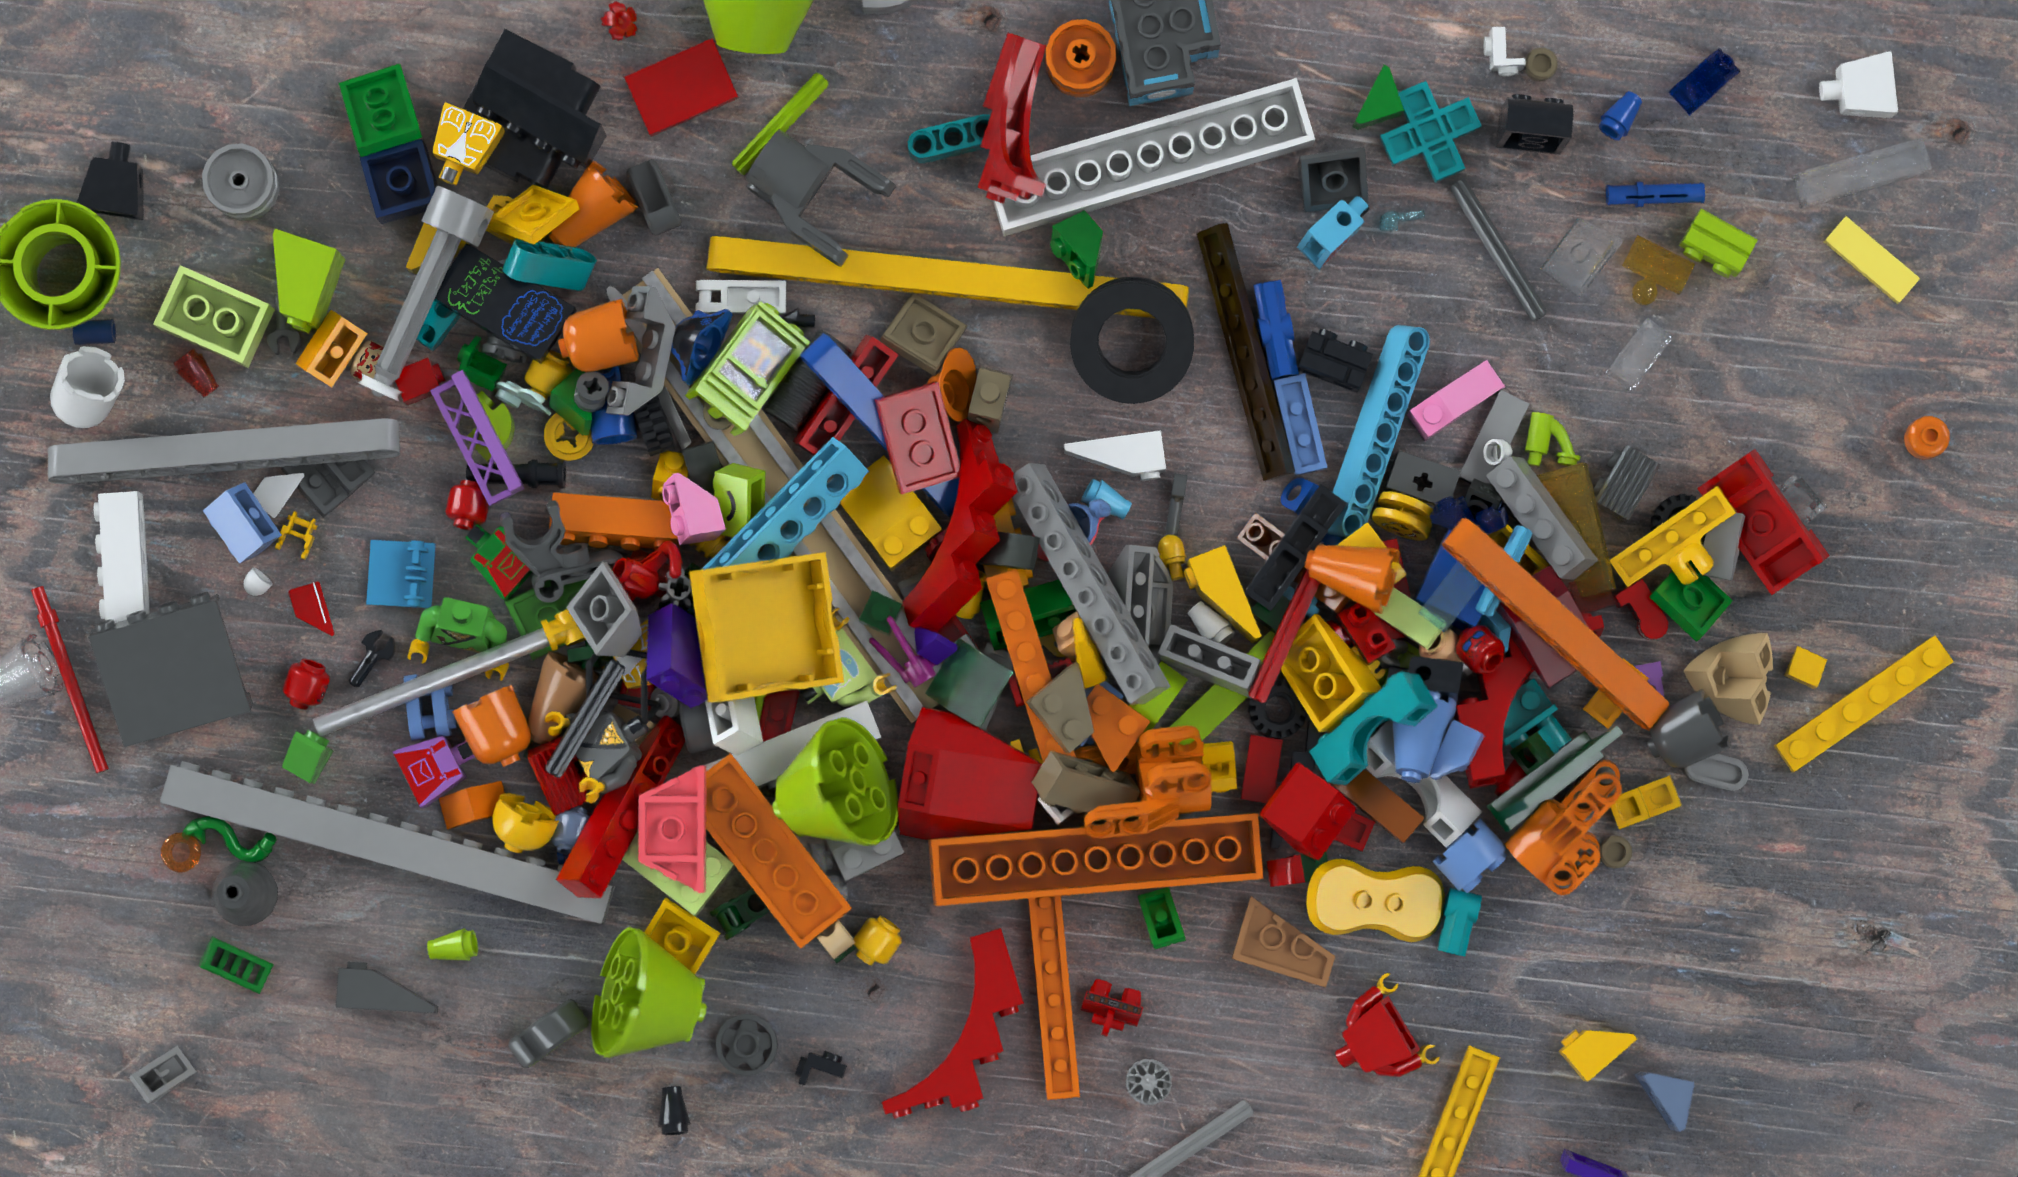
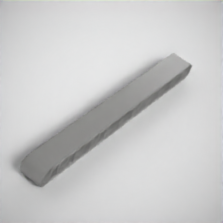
(223, 451)

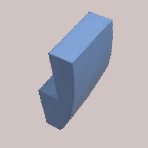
(1456, 750)

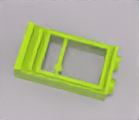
(749, 366)

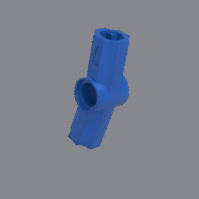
(1275, 329)

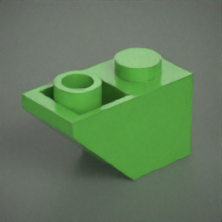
(307, 755)

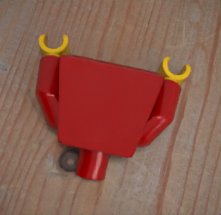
(1380, 1037)

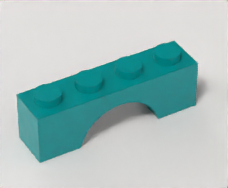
(1344, 750)

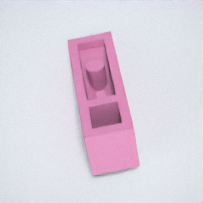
(1455, 400)

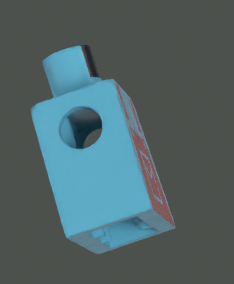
(1333, 231)

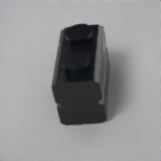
(1334, 360)

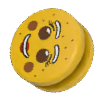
(1403, 516)

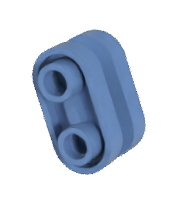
(442, 717)

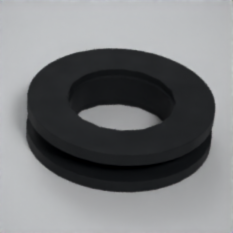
(1147, 383)

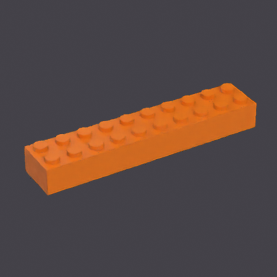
(1074, 863)

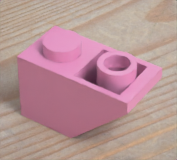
(693, 511)

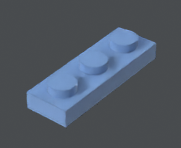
(1300, 424)

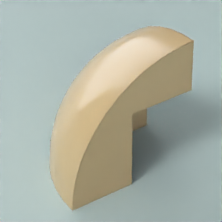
(1735, 676)

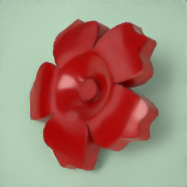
(621, 20)

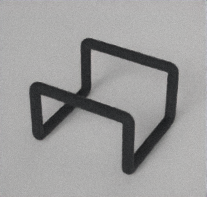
(644, 701)

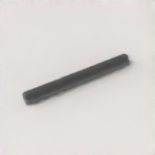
(1498, 250)

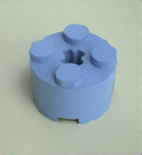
(1470, 856)

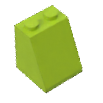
(305, 279)

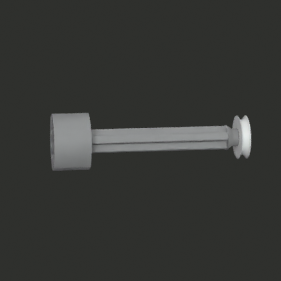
(455, 220)

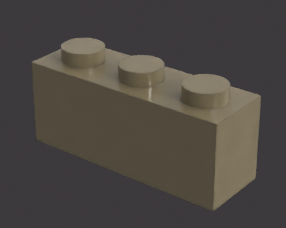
(1082, 784)

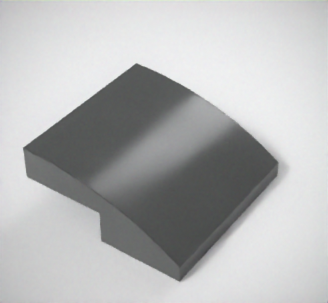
(330, 483)

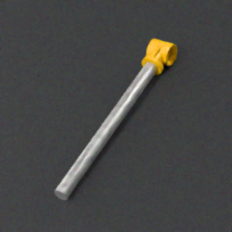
(554, 633)

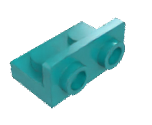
(1527, 709)

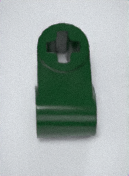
(740, 914)

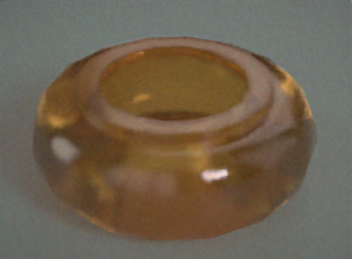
(166, 852)

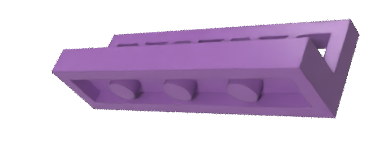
(487, 432)

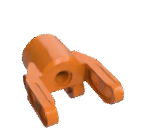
(1167, 779)
(1559, 830)

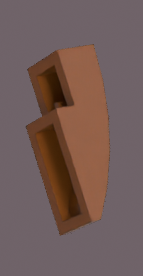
(1381, 805)

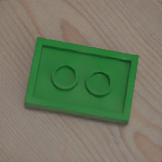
(380, 110)

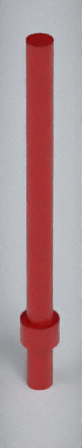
(48, 620)

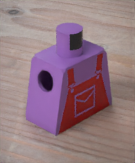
(433, 767)

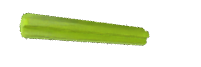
(782, 121)

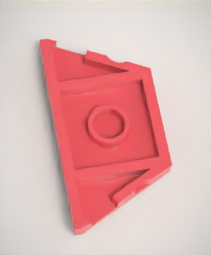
(675, 828)

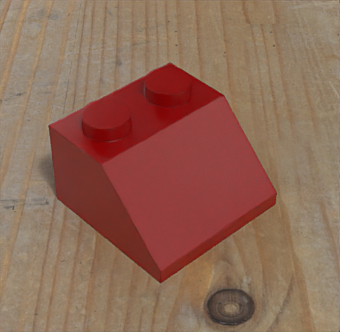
(1307, 812)

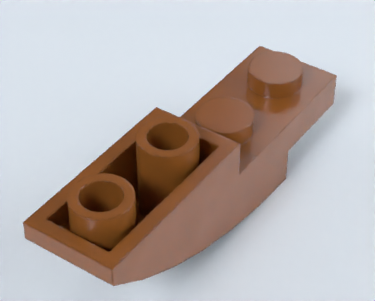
(1263, 538)

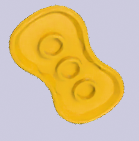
(1353, 898)

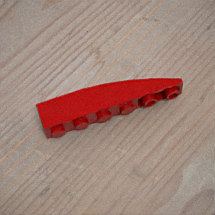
(617, 815)

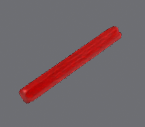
(1284, 638)

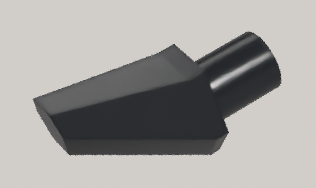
(800, 320)

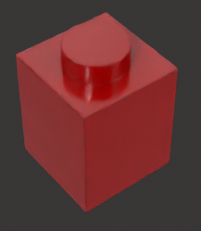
(418, 380)

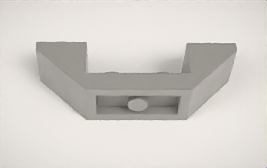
(646, 307)

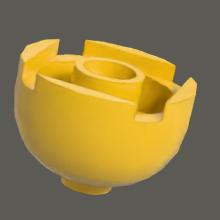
(523, 824)

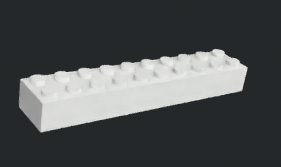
(1162, 155)

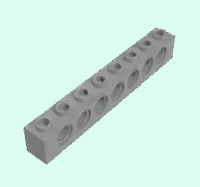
(1088, 585)

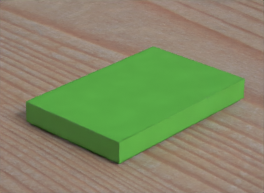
(529, 610)

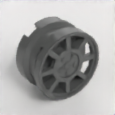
(501, 350)

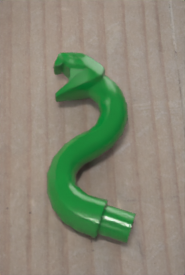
(262, 849)

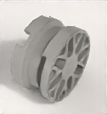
(1148, 1081)

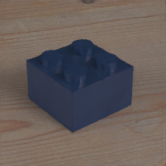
(399, 180)

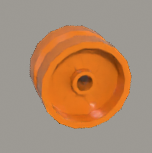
(1083, 39)

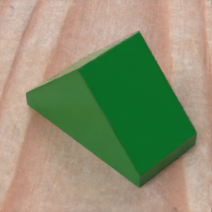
(1381, 103)
(564, 405)

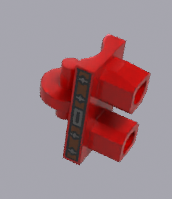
(1366, 632)
(1110, 1011)

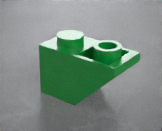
(1078, 245)

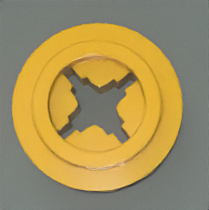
(564, 449)

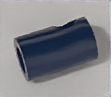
(95, 332)

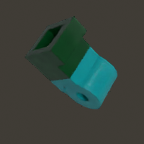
(1542, 744)

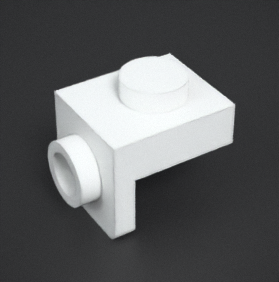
(1496, 48)

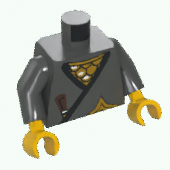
(606, 752)

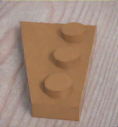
(1279, 947)

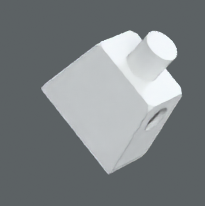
(1864, 87)

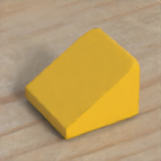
(1806, 667)

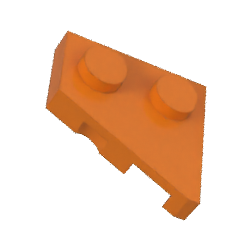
(1114, 726)

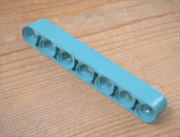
(1378, 426)

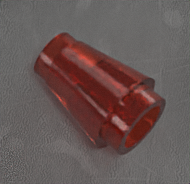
(196, 372)

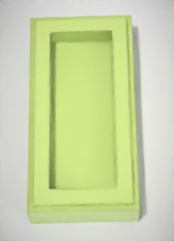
(1404, 616)

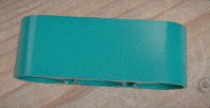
(936, 135)
(549, 264)

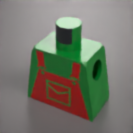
(497, 561)

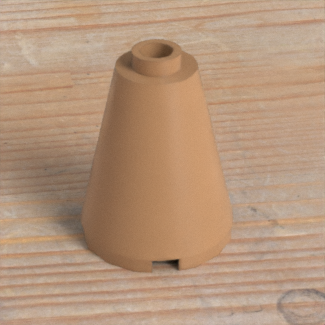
(558, 689)

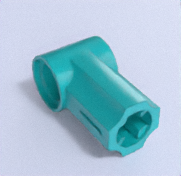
(1460, 914)

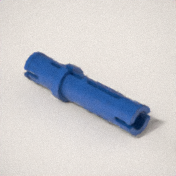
(1654, 194)

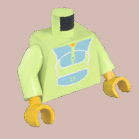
(859, 678)

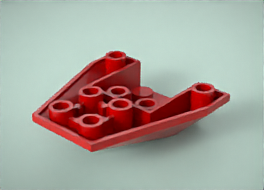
(963, 781)

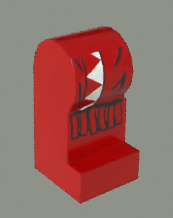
(1649, 616)

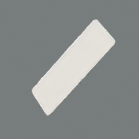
(674, 418)

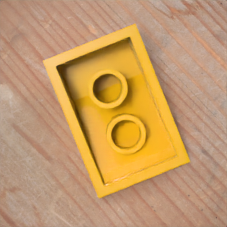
(889, 521)
(1220, 587)
(1326, 674)

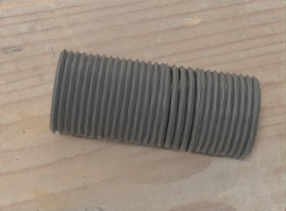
(795, 404)

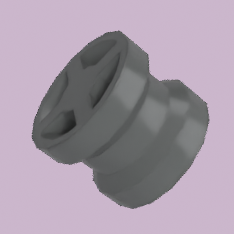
(592, 399)

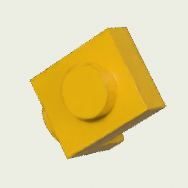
(668, 464)
(1221, 762)

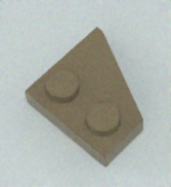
(1064, 708)

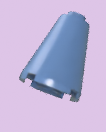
(1418, 745)

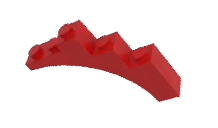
(1010, 96)
(971, 533)
(1490, 714)
(956, 1076)

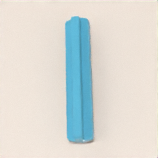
(1515, 548)

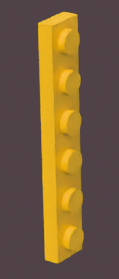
(1863, 703)

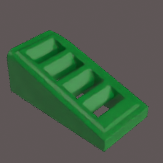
(211, 949)

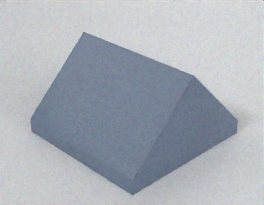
(1669, 1096)

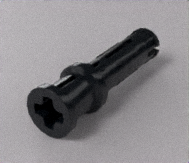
(531, 474)

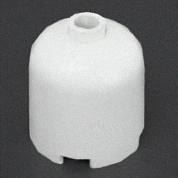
(86, 387)

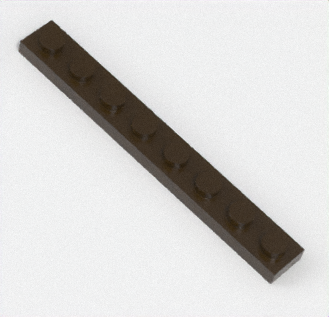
(1245, 352)

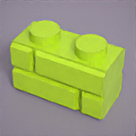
(1717, 243)

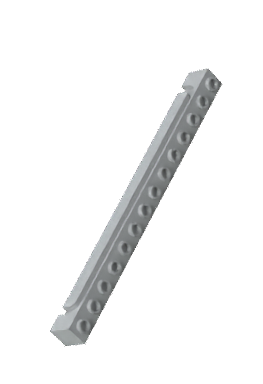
(377, 840)

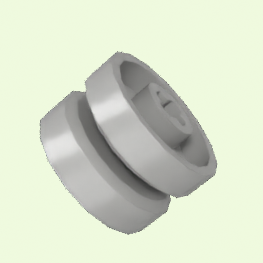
(223, 174)

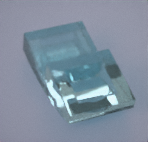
(1450, 597)

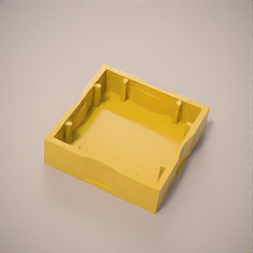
(766, 627)

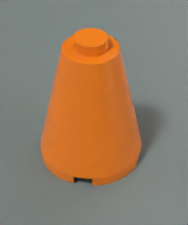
(600, 203)
(1356, 572)

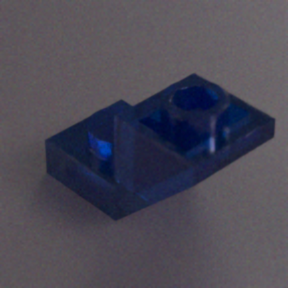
(1704, 81)
(1450, 512)

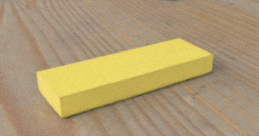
(1871, 260)

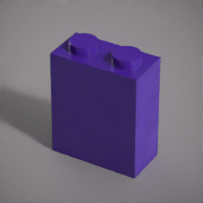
(675, 655)

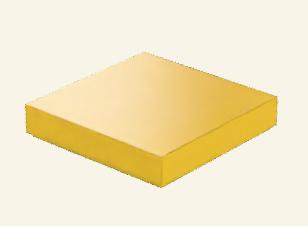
(533, 214)

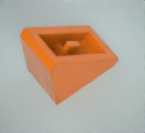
(470, 804)

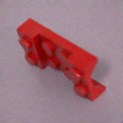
(1772, 533)

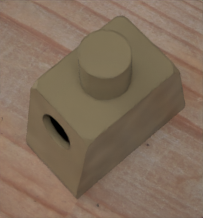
(990, 398)

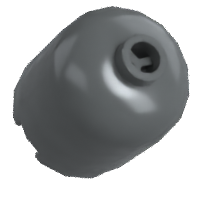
(1688, 732)

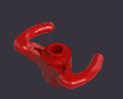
(641, 577)

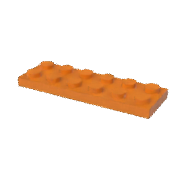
(769, 854)

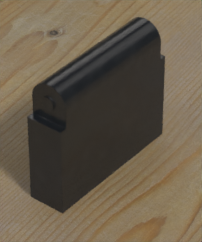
(556, 76)

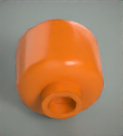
(1927, 437)

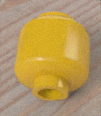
(548, 374)
(877, 940)

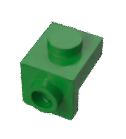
(480, 368)

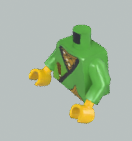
(459, 626)

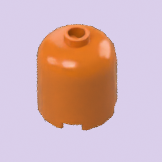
(598, 338)
(495, 727)

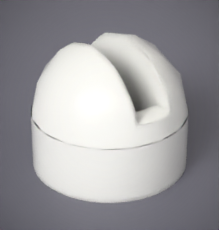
(1497, 451)
(256, 582)

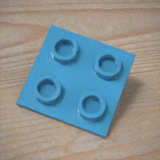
(401, 573)

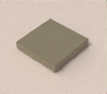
(923, 333)

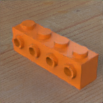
(614, 521)

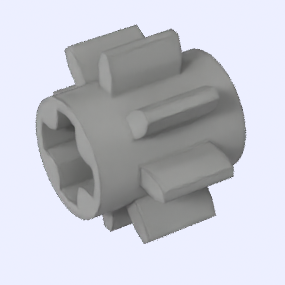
(669, 596)

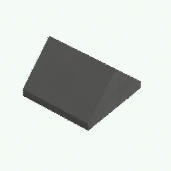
(1332, 177)

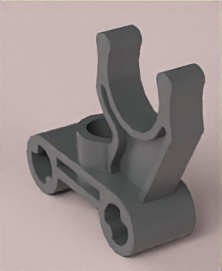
(546, 562)

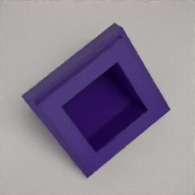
(933, 645)

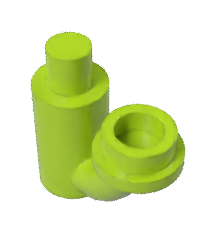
(1538, 440)

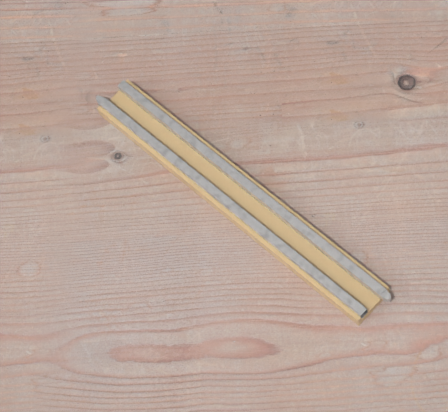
(850, 567)

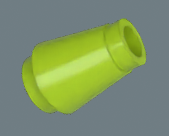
(454, 946)

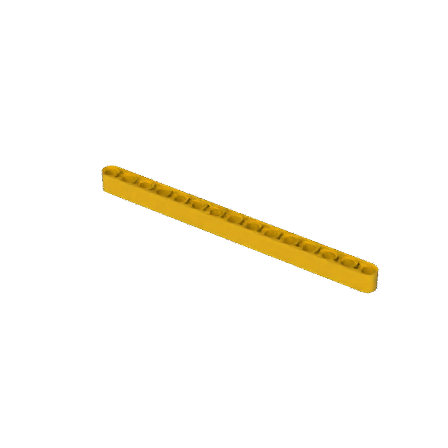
(909, 274)

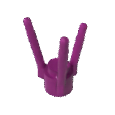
(917, 668)

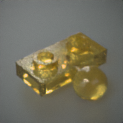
(1658, 267)

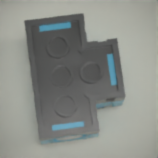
(1160, 43)

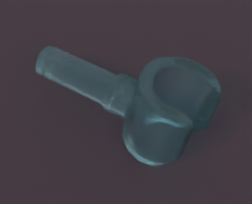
(1390, 219)

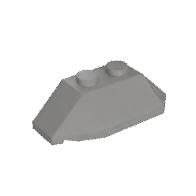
(1145, 591)

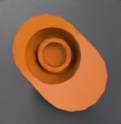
(957, 383)

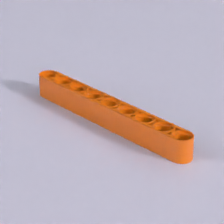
(1555, 624)

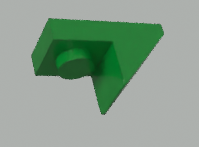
(1161, 918)

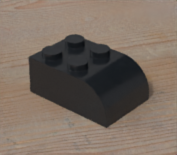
(1534, 124)

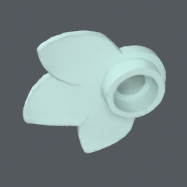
(514, 394)

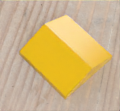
(682, 934)

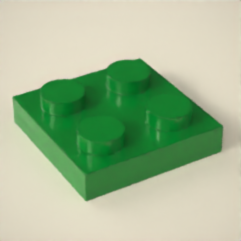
(1692, 605)

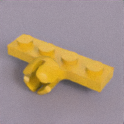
(1676, 542)

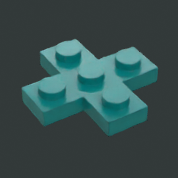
(1430, 131)

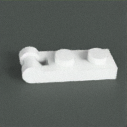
(740, 295)

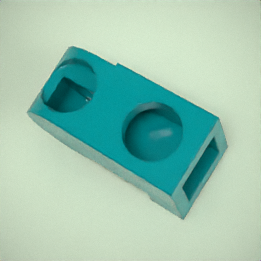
(437, 326)

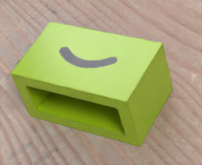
(739, 495)

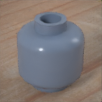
(569, 829)

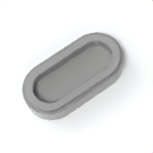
(1719, 772)

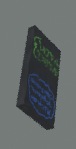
(502, 306)

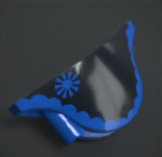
(698, 341)

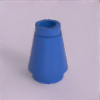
(1619, 118)

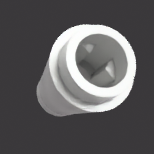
(1210, 623)

